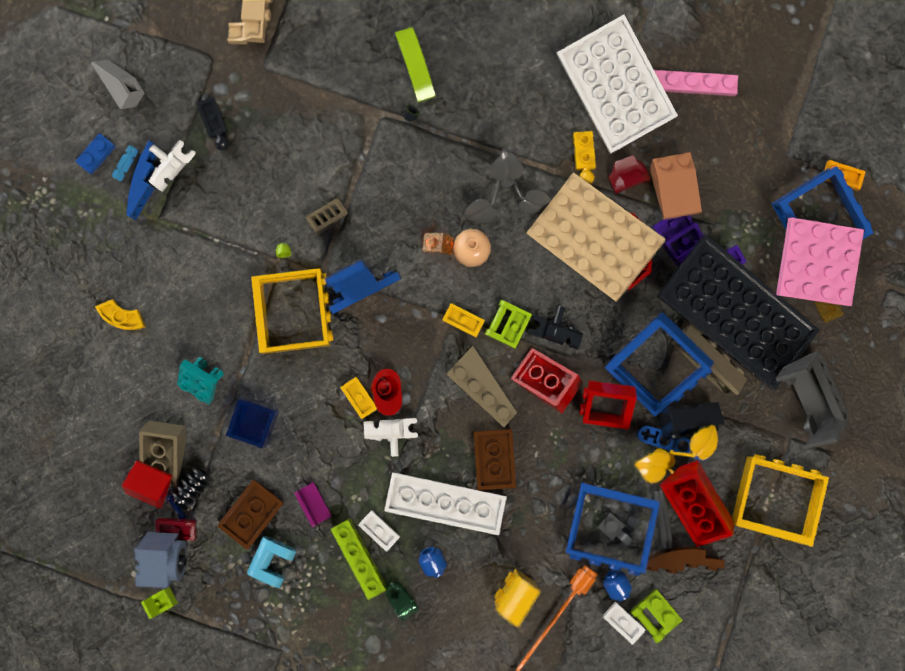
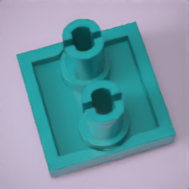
(198, 382)

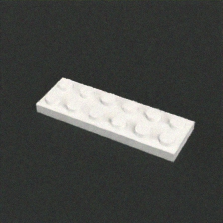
(445, 503)

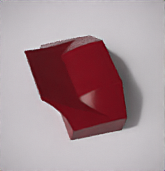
(628, 174)

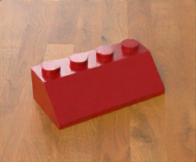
(698, 504)

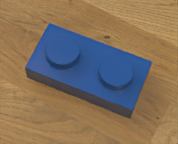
(95, 154)

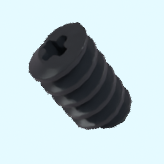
(191, 488)

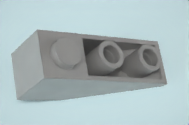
(119, 83)

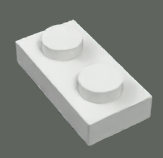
(379, 530)
(623, 623)

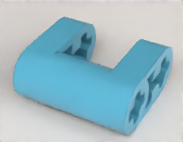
(262, 558)

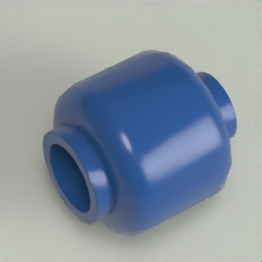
(432, 562)
(617, 585)

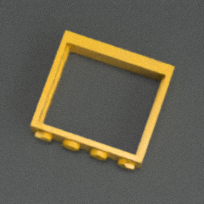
(261, 316)
(814, 508)

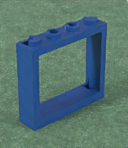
(844, 191)
(676, 394)
(621, 497)

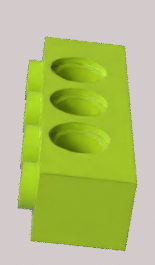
(359, 558)

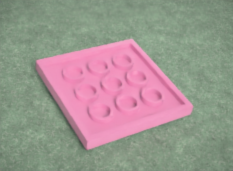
(819, 262)

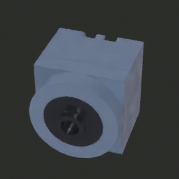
(160, 559)

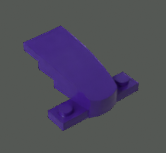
(682, 235)

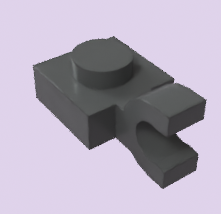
(613, 527)

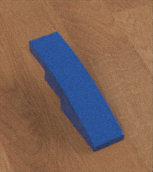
(140, 188)

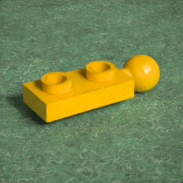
(584, 154)

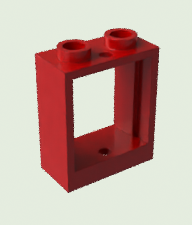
(609, 390)

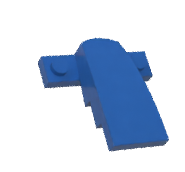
(357, 283)

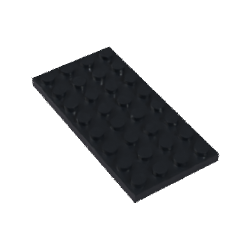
(737, 311)

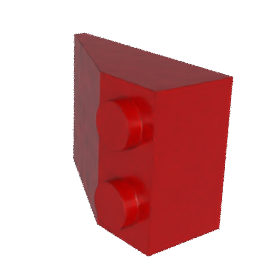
(547, 380)

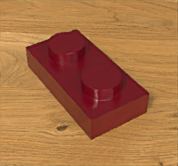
(184, 527)

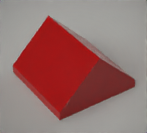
(147, 484)

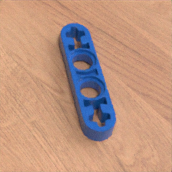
(673, 444)

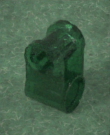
(403, 603)

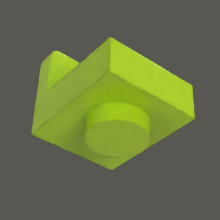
(159, 602)

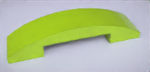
(415, 64)

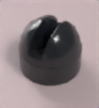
(411, 113)

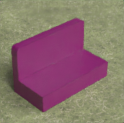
(313, 504)

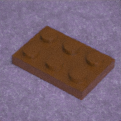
(494, 459)
(250, 514)

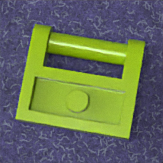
(514, 327)
(661, 611)

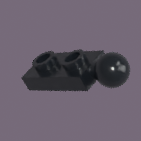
(214, 122)

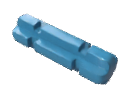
(124, 163)

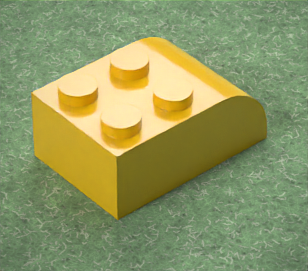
(516, 597)

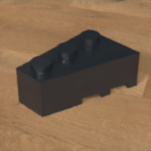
(690, 419)

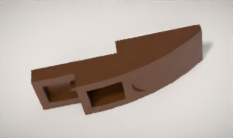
(675, 559)

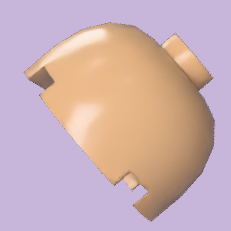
(472, 247)

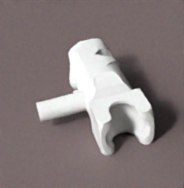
(170, 164)
(390, 430)

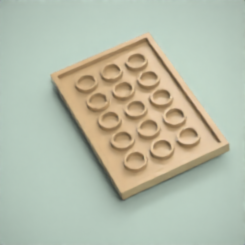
(595, 237)

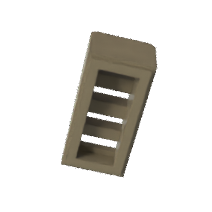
(323, 210)

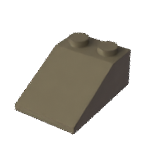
(163, 447)

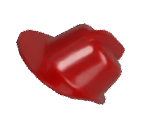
(387, 392)

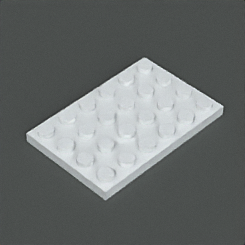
(616, 84)

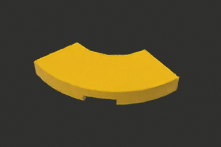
(120, 318)

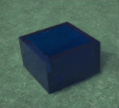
(252, 423)

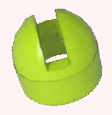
(283, 250)

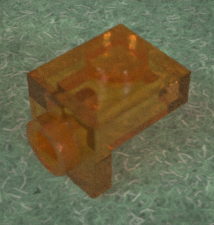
(437, 243)

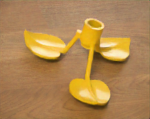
(654, 465)

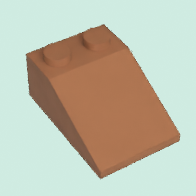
(676, 185)

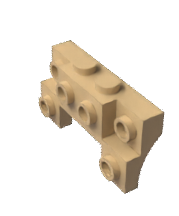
(254, 19)

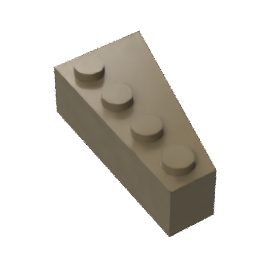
(477, 382)

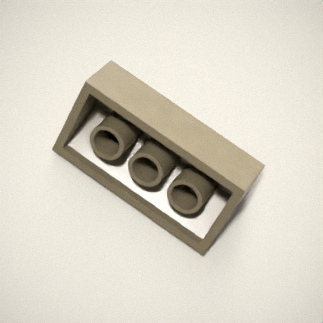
(723, 374)

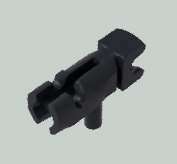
(555, 331)

